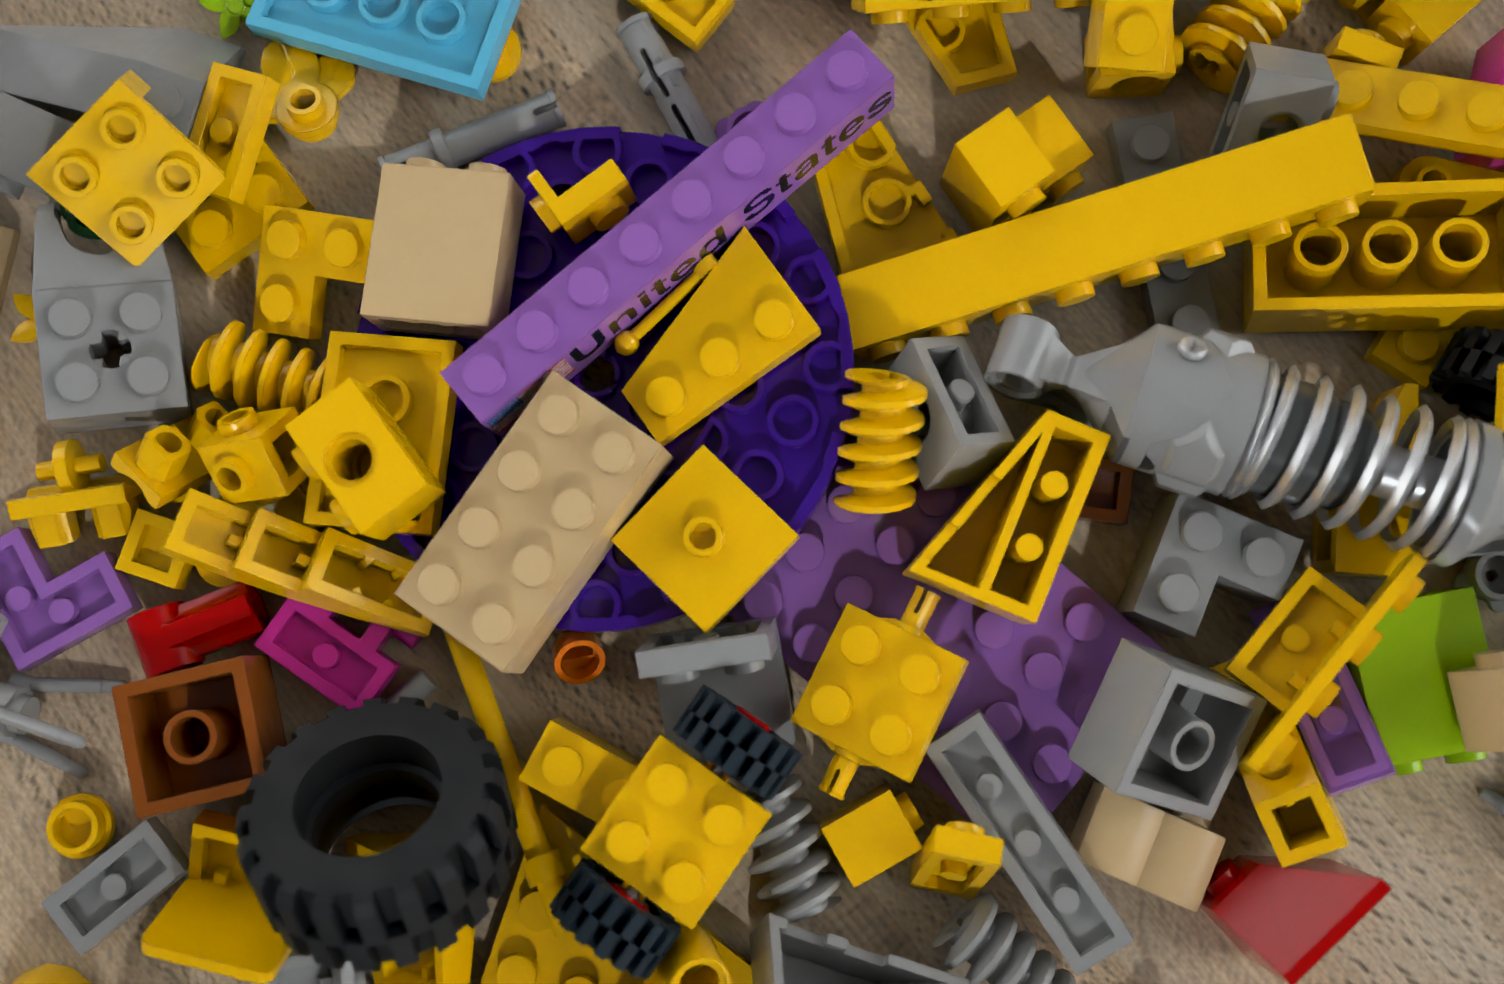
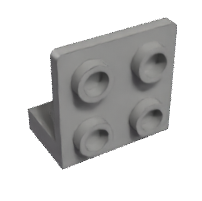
(733, 659)

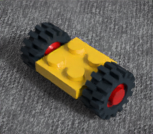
(673, 834)

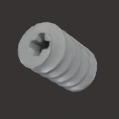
(788, 859)
(994, 947)

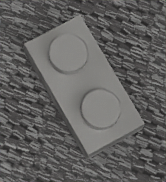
(117, 885)

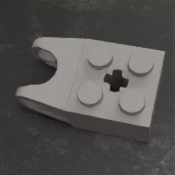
(98, 305)

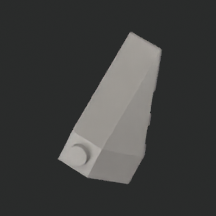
(75, 65)

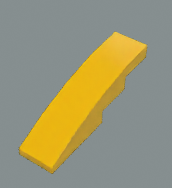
(294, 561)

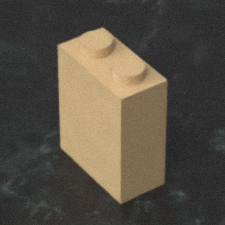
(442, 248)

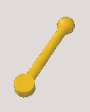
(627, 341)

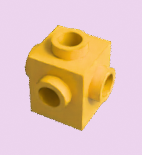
(253, 456)

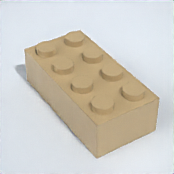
(534, 525)

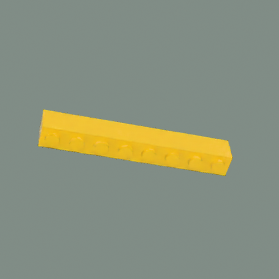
(1110, 237)

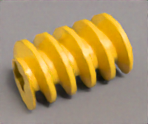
(1222, 31)
(254, 375)
(883, 442)

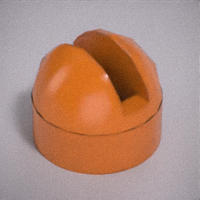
(578, 656)

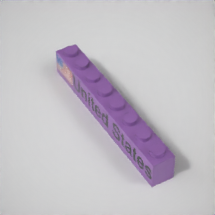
(673, 231)

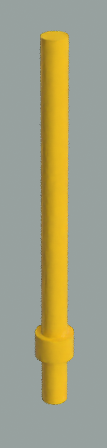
(543, 865)

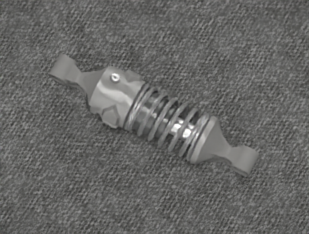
(1228, 423)

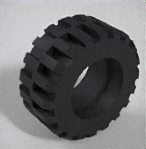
(394, 899)

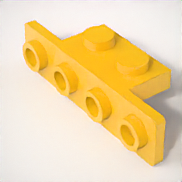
(1305, 647)

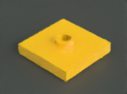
(705, 539)

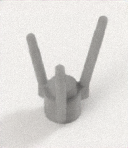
(21, 711)

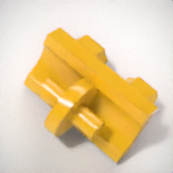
(167, 457)
(53, 506)

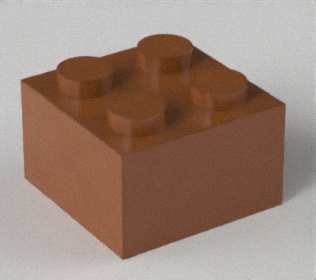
(198, 732)

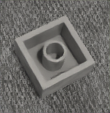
(1166, 730)

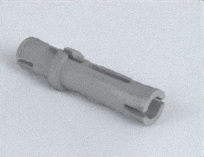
(664, 79)
(486, 134)

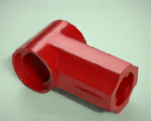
(183, 633)

